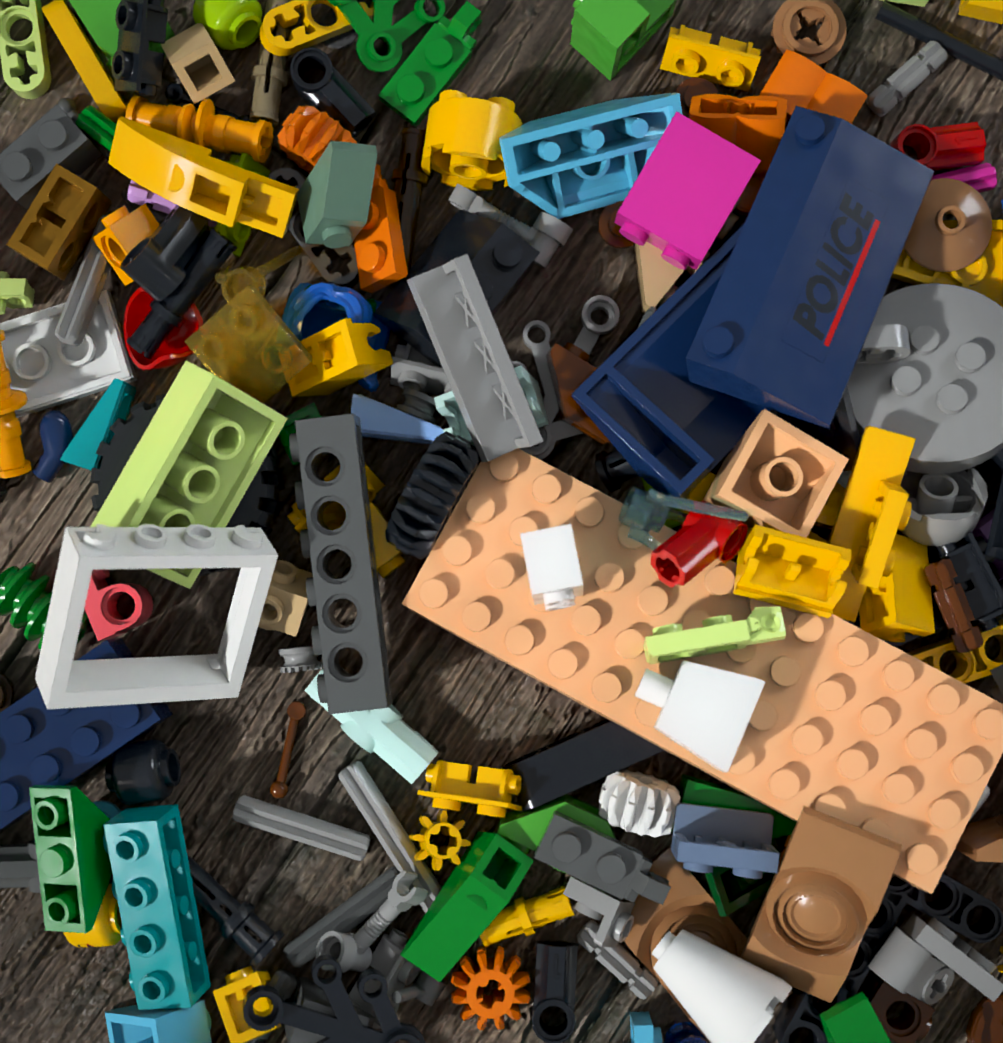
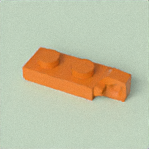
(380, 241)

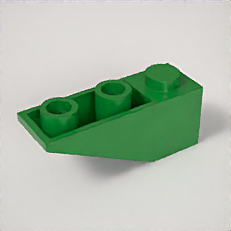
(467, 903)

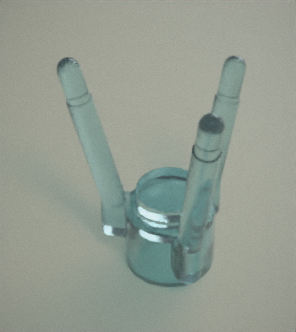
(650, 508)

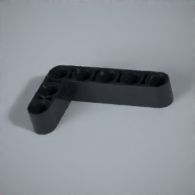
(949, 908)

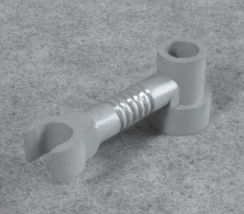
(544, 235)
(354, 950)

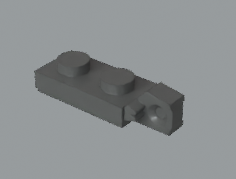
(599, 860)

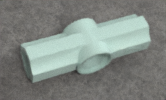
(386, 735)

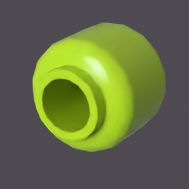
(229, 22)

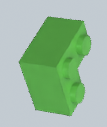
(615, 30)

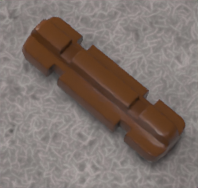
(953, 606)

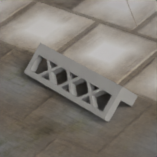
(474, 359)

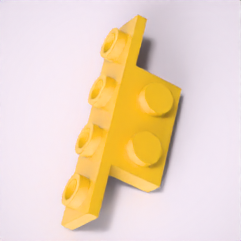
(871, 514)

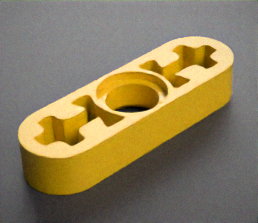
(298, 39)
(85, 59)

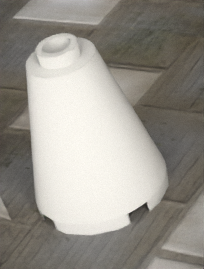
(718, 989)

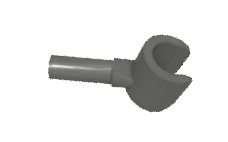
(424, 988)

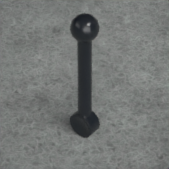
(176, 95)

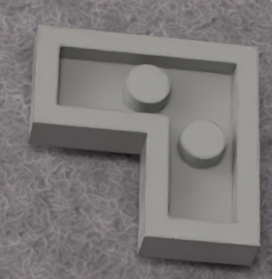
(955, 954)

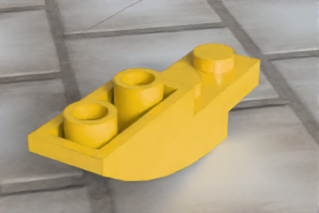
(199, 182)

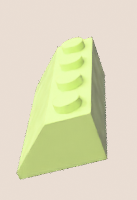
(193, 460)

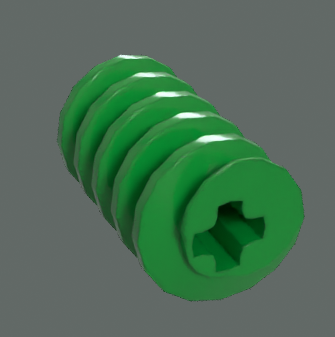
(28, 602)

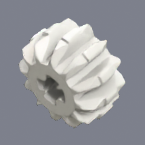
(638, 803)

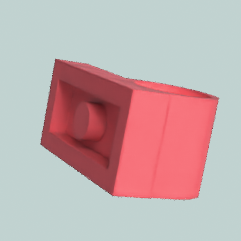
(102, 608)

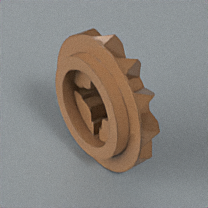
(829, 36)

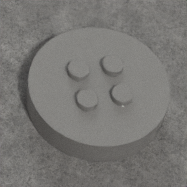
(947, 386)

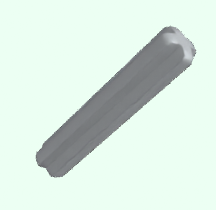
(84, 293)
(301, 827)

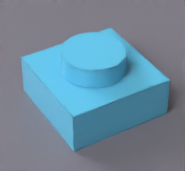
(642, 1028)

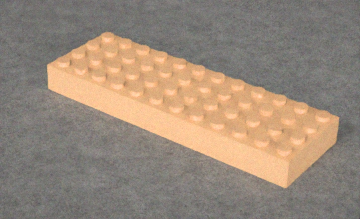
(839, 713)

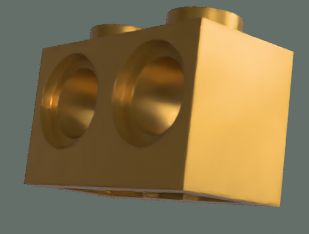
(59, 222)

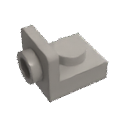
(596, 903)

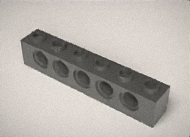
(343, 438)

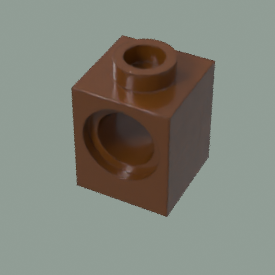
(911, 1024)

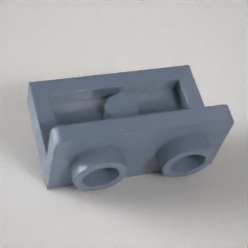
(724, 838)

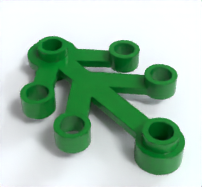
(381, 28)

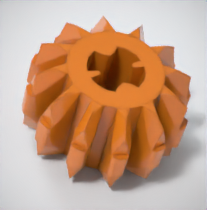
(308, 134)
(503, 1000)

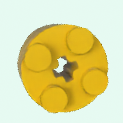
(465, 139)

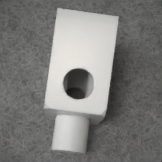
(703, 709)

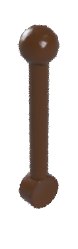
(295, 711)

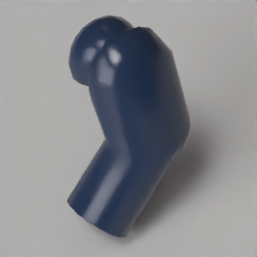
(55, 437)

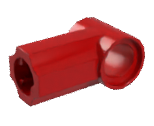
(944, 145)
(697, 546)

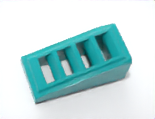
(112, 405)

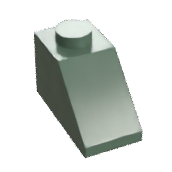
(338, 194)

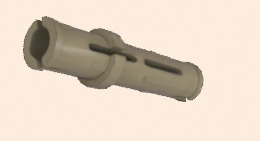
(266, 105)

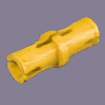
(527, 916)

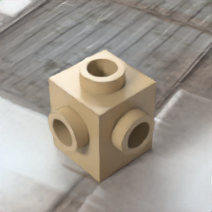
(285, 599)

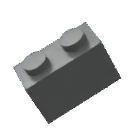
(35, 153)

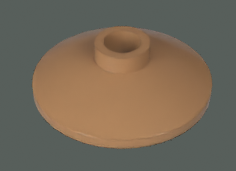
(944, 248)

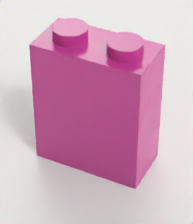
(685, 192)

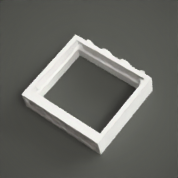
(162, 678)

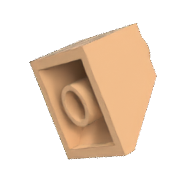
(777, 476)

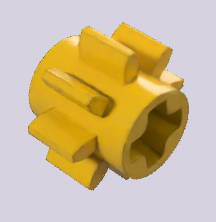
(445, 852)

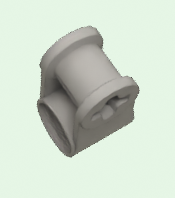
(912, 968)

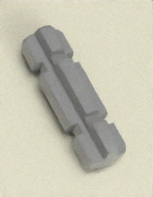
(906, 78)
(618, 962)

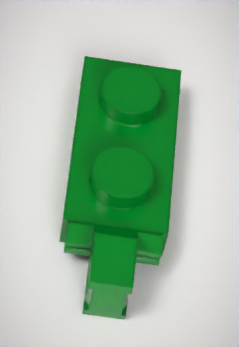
(432, 65)

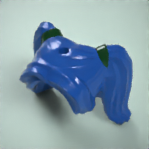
(322, 305)

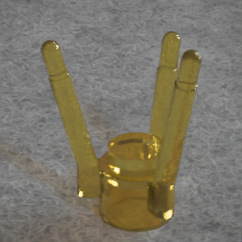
(235, 280)

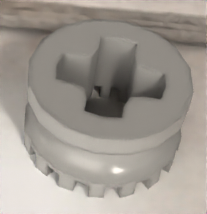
(299, 657)

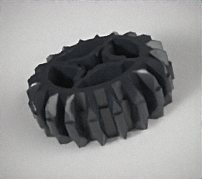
(432, 495)

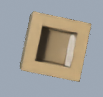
(197, 62)

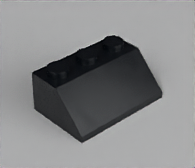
(497, 256)

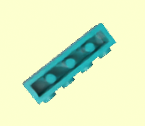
(157, 907)

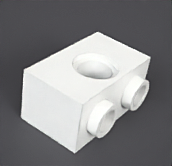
(553, 566)

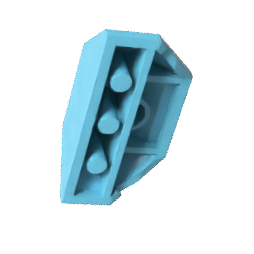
(586, 154)

